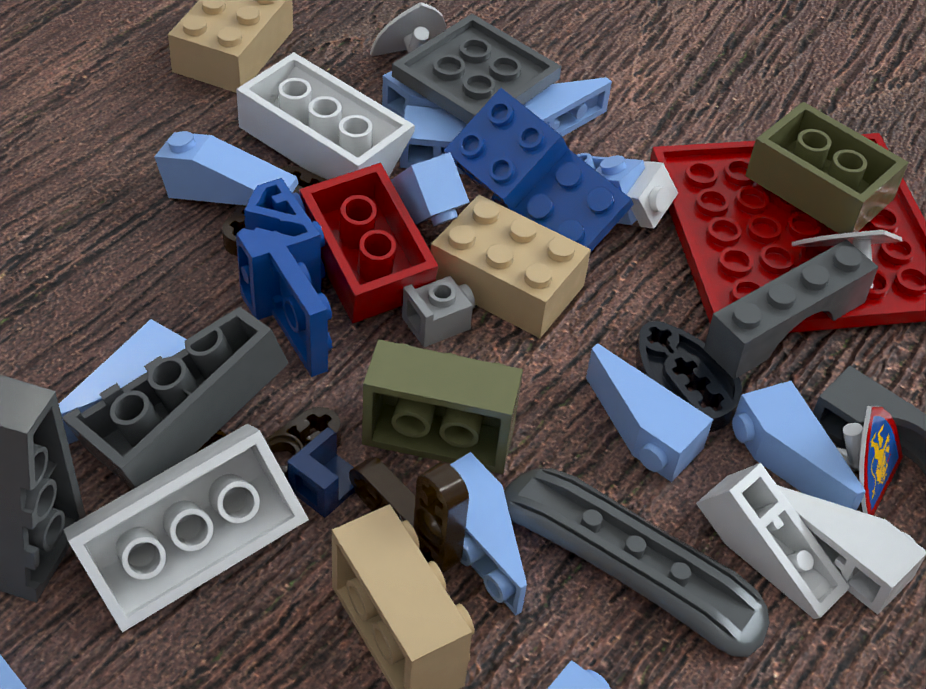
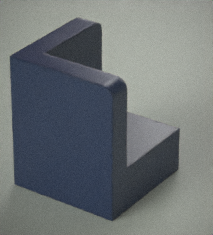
(320, 475)

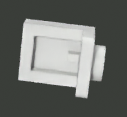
(652, 194)

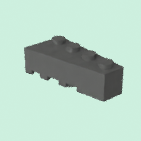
(179, 399)
(35, 488)

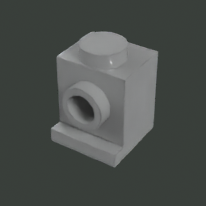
(437, 310)

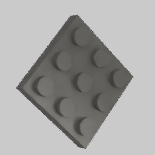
(470, 64)

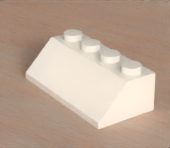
(320, 120)
(185, 525)

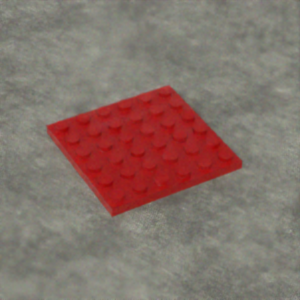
(744, 235)

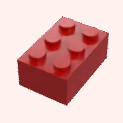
(368, 241)

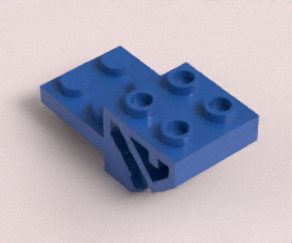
(536, 172)
(284, 271)

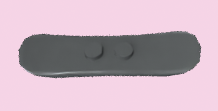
(643, 557)

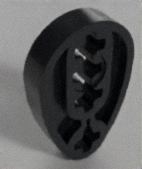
(687, 356)

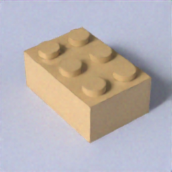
(229, 39)
(511, 264)
(400, 603)

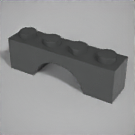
(755, 324)
(847, 403)

